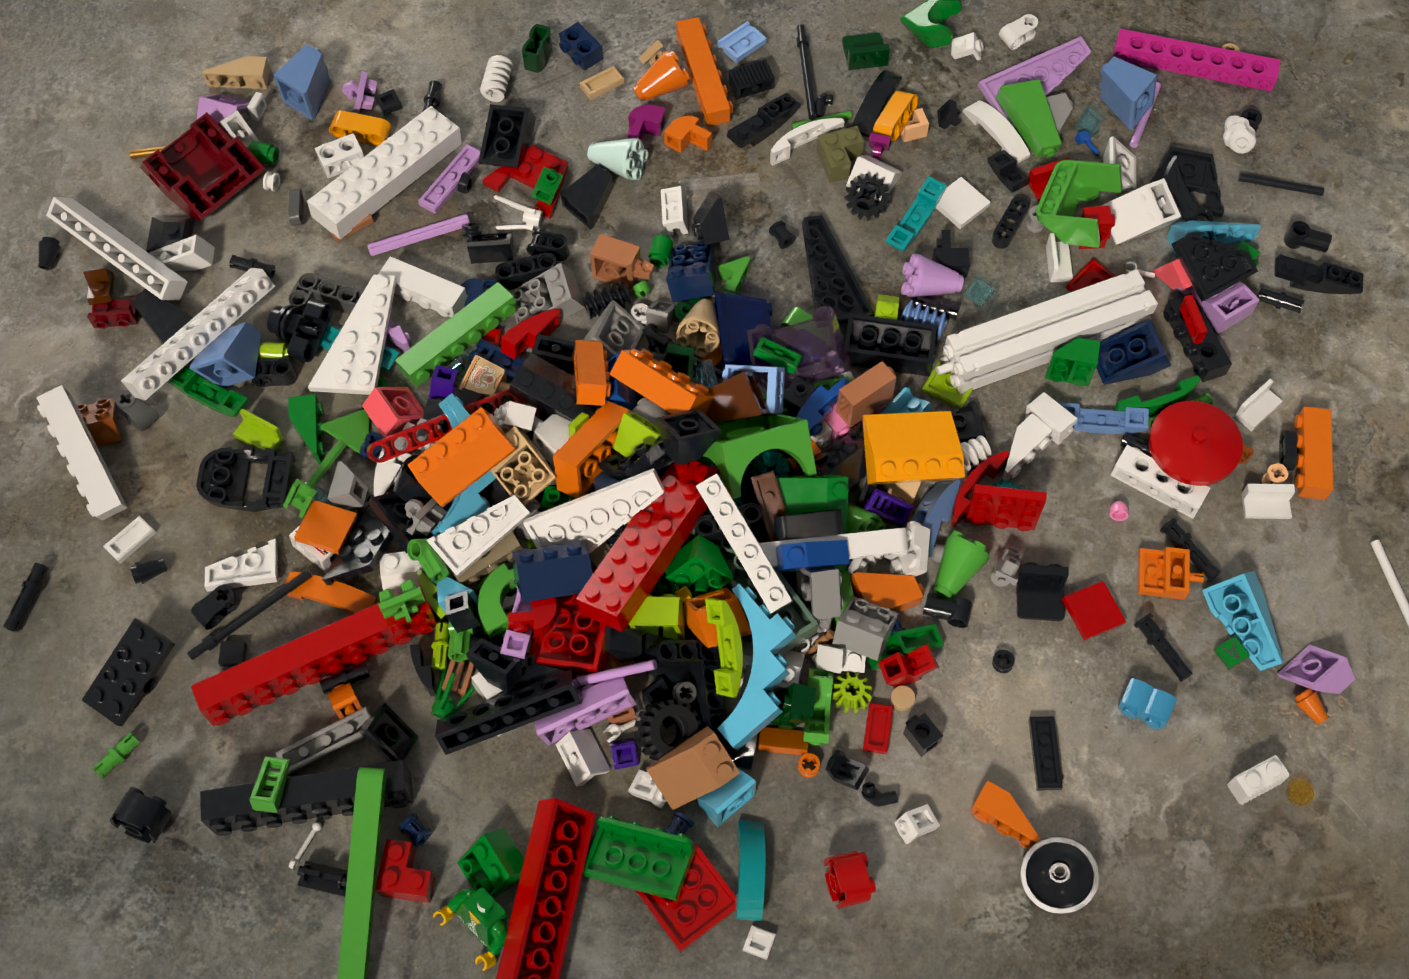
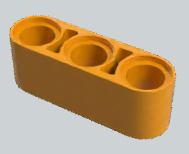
(896, 114)
(365, 128)

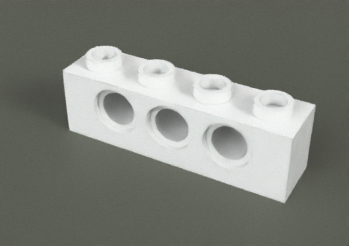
(1147, 482)

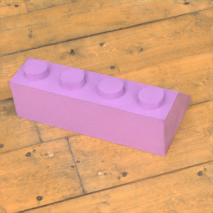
(597, 704)

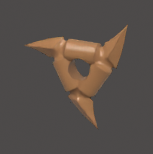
(826, 638)

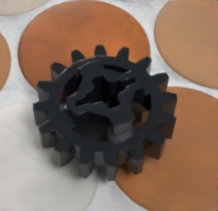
(873, 192)

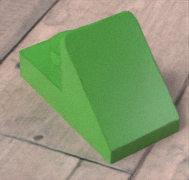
(734, 274)

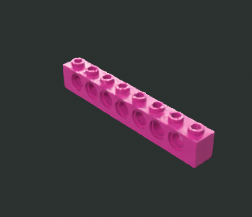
(1197, 60)

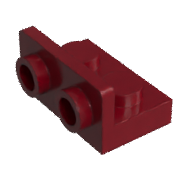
(113, 313)

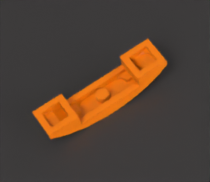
(335, 595)

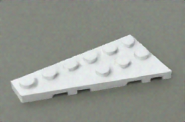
(358, 350)
(595, 515)

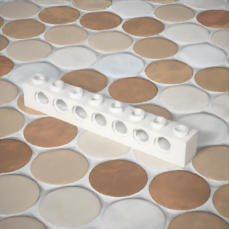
(197, 333)

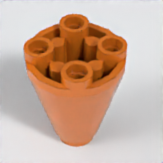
(661, 78)

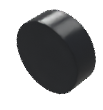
(465, 182)

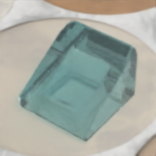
(1089, 121)
(979, 292)
(457, 364)

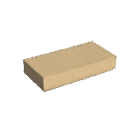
(602, 83)

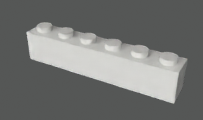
(81, 452)

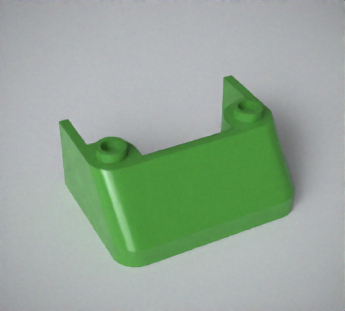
(1068, 185)

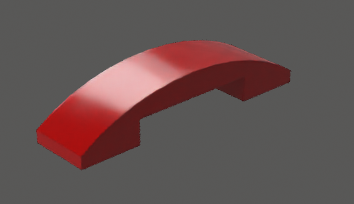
(989, 467)

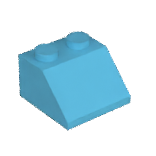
(728, 799)

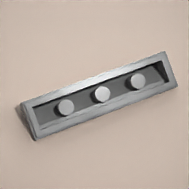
(324, 742)

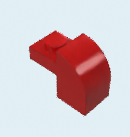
(539, 618)
(908, 668)

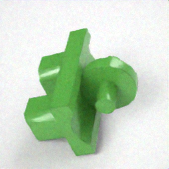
(401, 605)

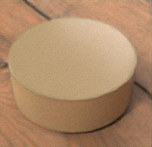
(902, 698)

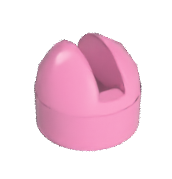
(1119, 511)

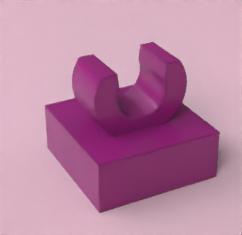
(879, 143)

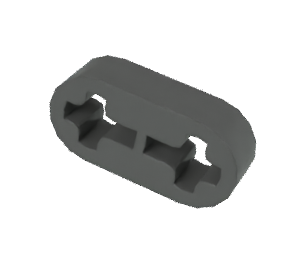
(296, 207)

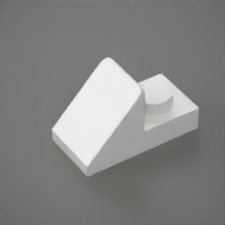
(838, 659)

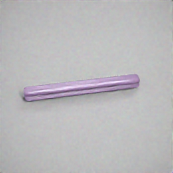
(417, 235)

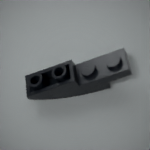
(767, 121)
(1322, 279)
(643, 459)

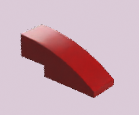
(526, 332)

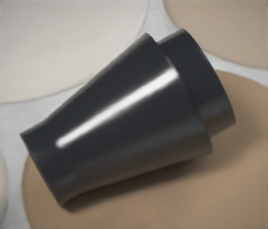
(48, 252)
(147, 570)

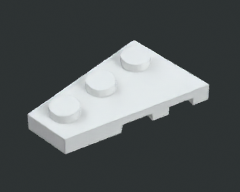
(249, 569)

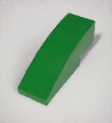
(908, 641)

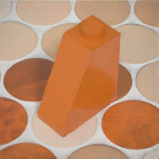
(888, 590)

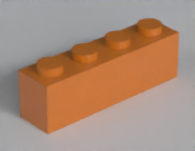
(591, 373)
(1314, 453)

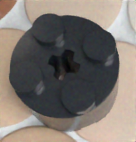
(407, 485)
(141, 815)

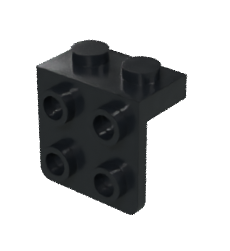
(1041, 591)

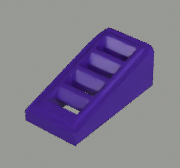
(902, 513)

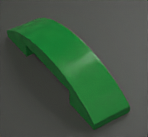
(207, 393)
(1157, 405)

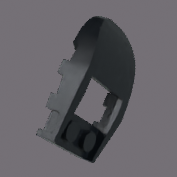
(225, 474)

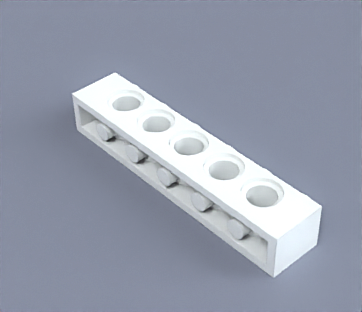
(744, 543)

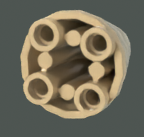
(700, 328)

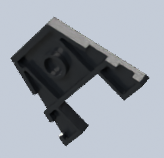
(1198, 175)

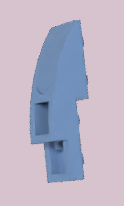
(936, 508)

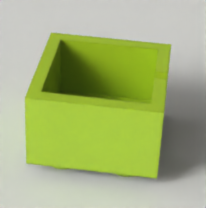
(661, 611)

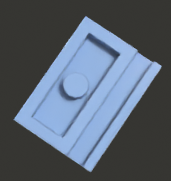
(742, 42)

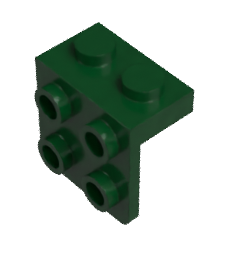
(865, 51)
(681, 359)

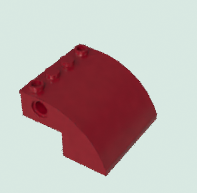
(202, 168)

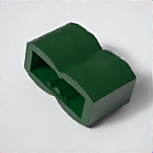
(537, 48)

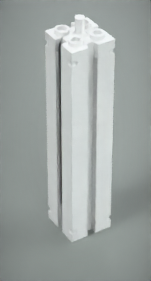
(1033, 334)

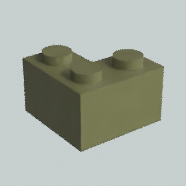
(837, 150)

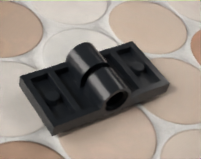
(129, 672)

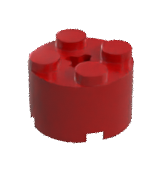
(849, 879)

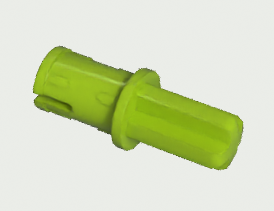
(440, 646)

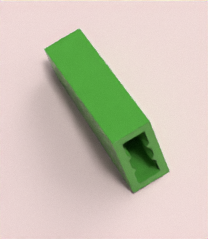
(1031, 116)

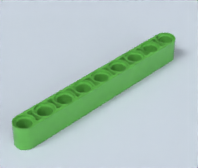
(362, 874)

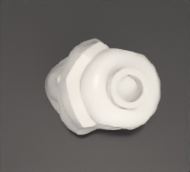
(1239, 134)

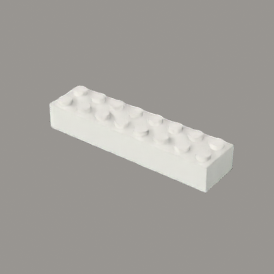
(384, 172)

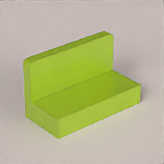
(258, 432)

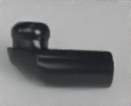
(820, 103)
(877, 798)

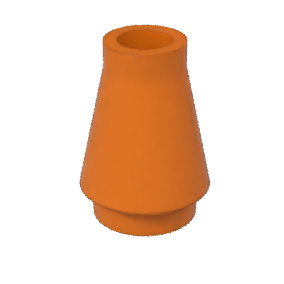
(1311, 705)

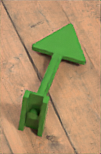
(350, 432)

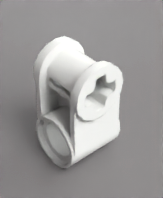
(1019, 31)

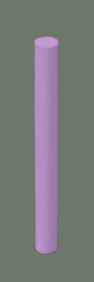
(1142, 123)
(617, 672)

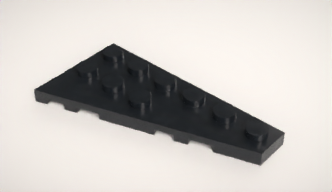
(830, 274)

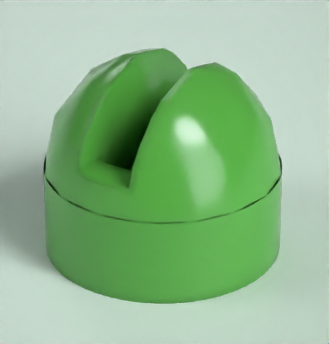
(641, 287)

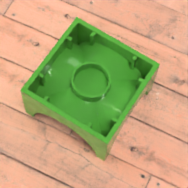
(749, 437)

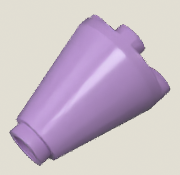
(929, 278)

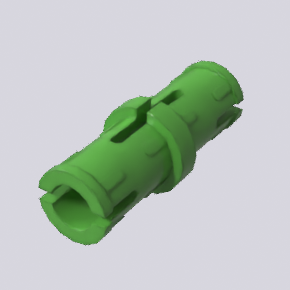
(116, 755)

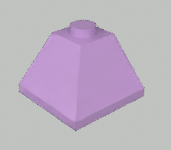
(220, 106)
(1319, 670)

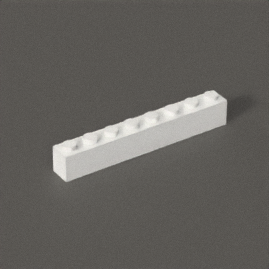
(117, 248)

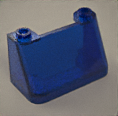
(735, 317)

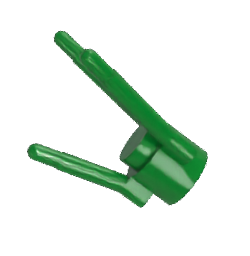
(443, 705)

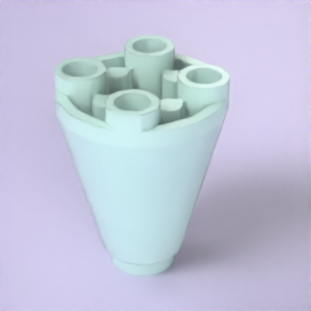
(620, 156)

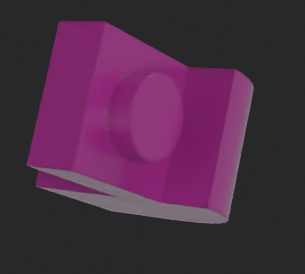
(646, 119)

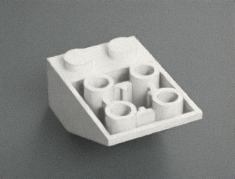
(1143, 211)

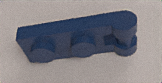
(497, 357)

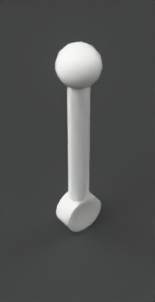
(315, 827)

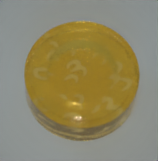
(1300, 793)

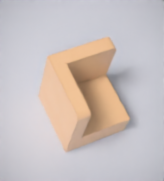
(916, 128)

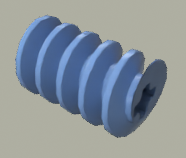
(917, 315)

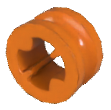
(810, 758)

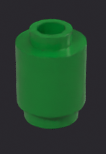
(264, 152)
(660, 250)

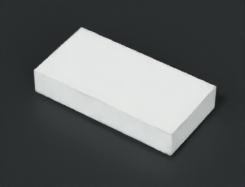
(129, 539)

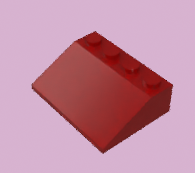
(572, 641)

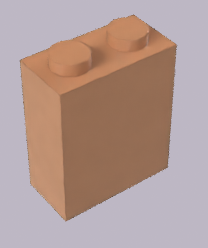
(866, 393)

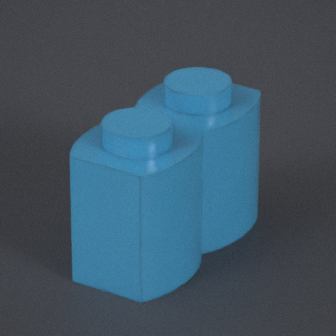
(1147, 704)

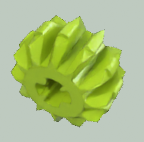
(845, 698)

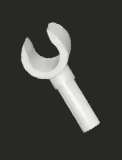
(1130, 266)
(809, 642)
(616, 730)

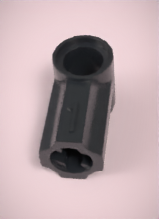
(1301, 235)
(955, 610)

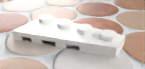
(475, 537)

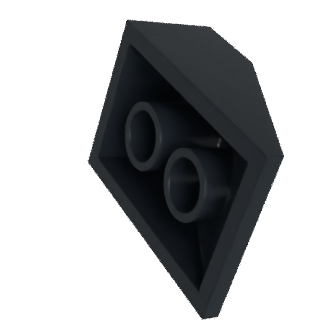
(506, 136)

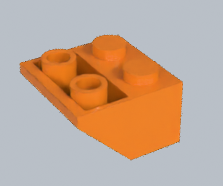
(697, 619)

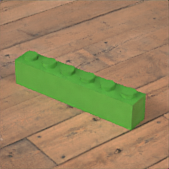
(457, 334)

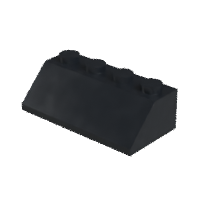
(898, 343)
(548, 389)

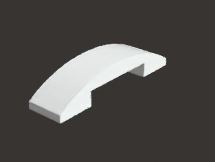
(998, 128)
(802, 135)

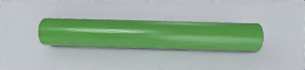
(844, 115)

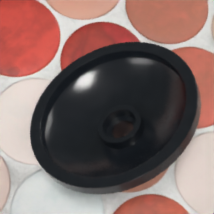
(1057, 891)

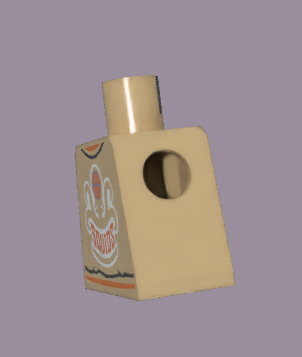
(484, 377)

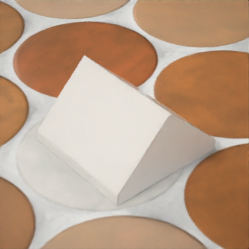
(1118, 154)
(870, 165)

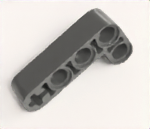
(319, 290)

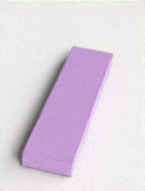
(448, 181)

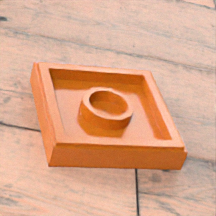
(326, 527)

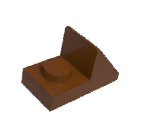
(99, 285)

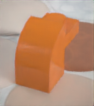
(687, 130)

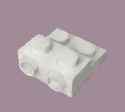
(915, 561)

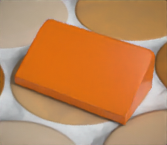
(782, 741)

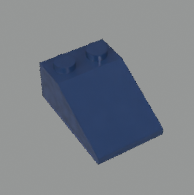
(1132, 354)

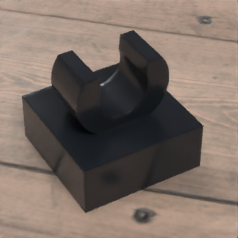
(948, 114)

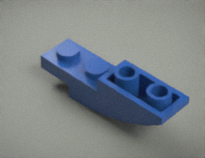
(819, 406)

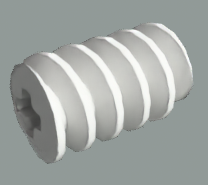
(496, 78)
(975, 450)

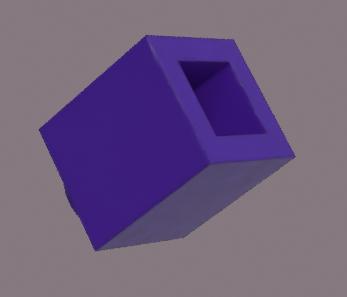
(442, 382)

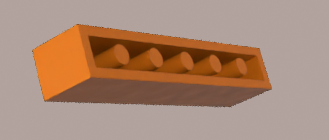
(703, 71)

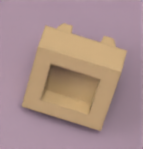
(651, 53)

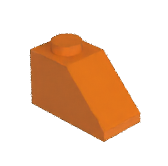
(344, 700)

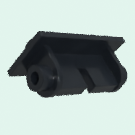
(323, 878)

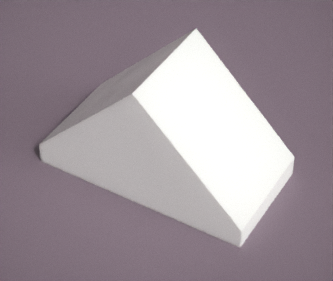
(235, 126)

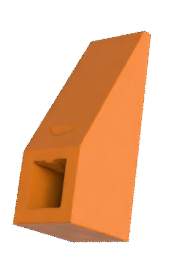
(1001, 810)

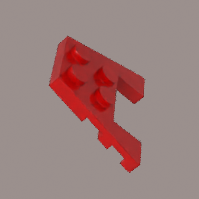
(528, 174)

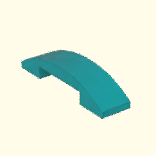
(917, 215)
(750, 870)

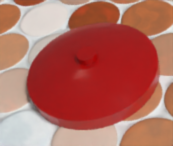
(1195, 443)

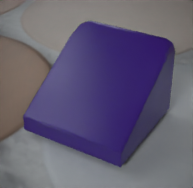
(624, 753)

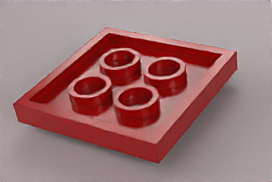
(1005, 507)
(700, 906)

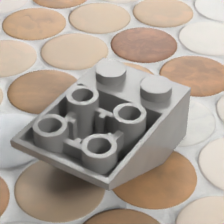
(547, 292)

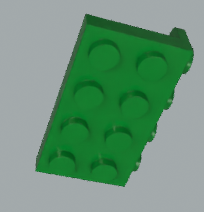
(639, 857)

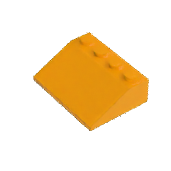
(912, 448)

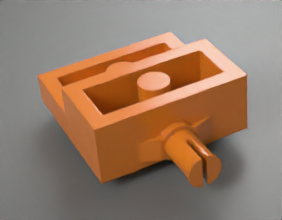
(1165, 573)

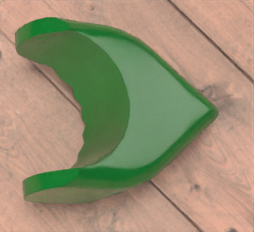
(927, 20)

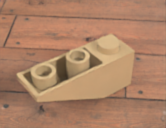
(240, 73)

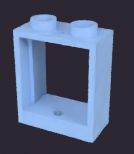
(775, 383)

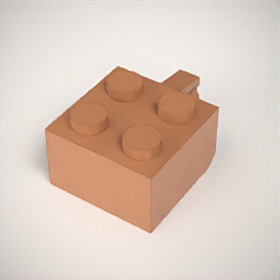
(618, 261)

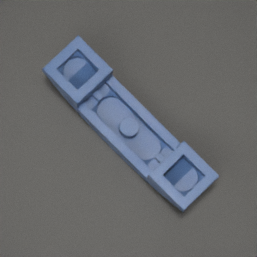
(1108, 421)

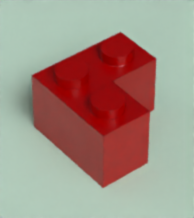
(398, 878)

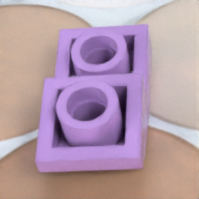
(397, 337)

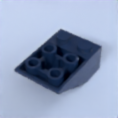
(691, 271)

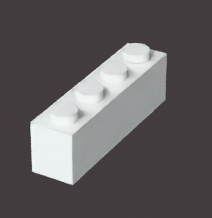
(425, 288)

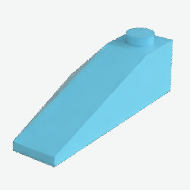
(1219, 231)

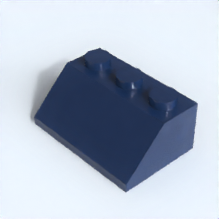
(551, 571)

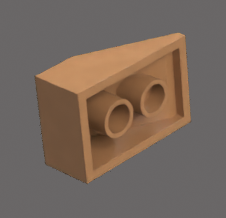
(693, 769)

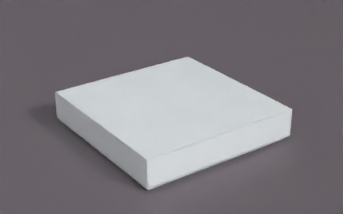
(962, 203)

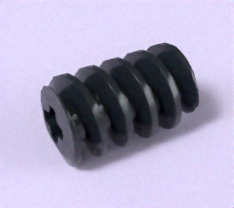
(601, 300)

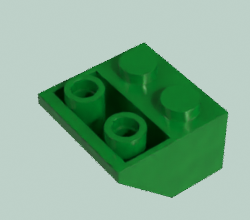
(1074, 362)
(699, 567)
(493, 863)

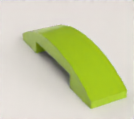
(730, 647)

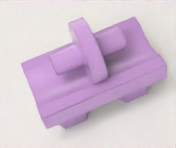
(353, 90)

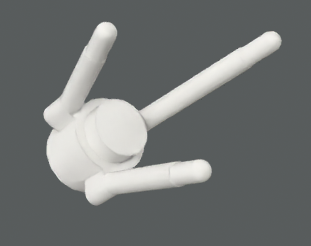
(531, 216)

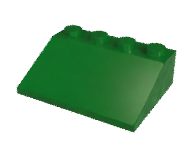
(816, 494)

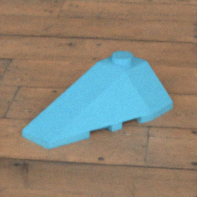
(1245, 613)

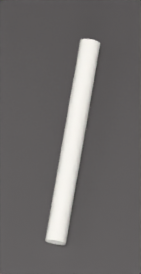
(1391, 578)

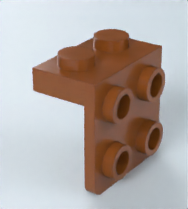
(101, 421)

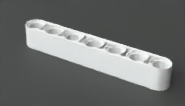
(859, 544)

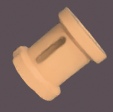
(1271, 474)

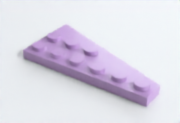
(1050, 67)

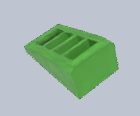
(270, 800)

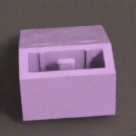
(1227, 306)

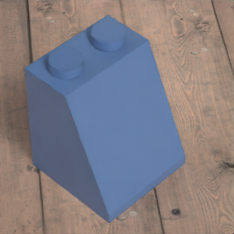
(304, 81)
(1127, 90)
(230, 356)

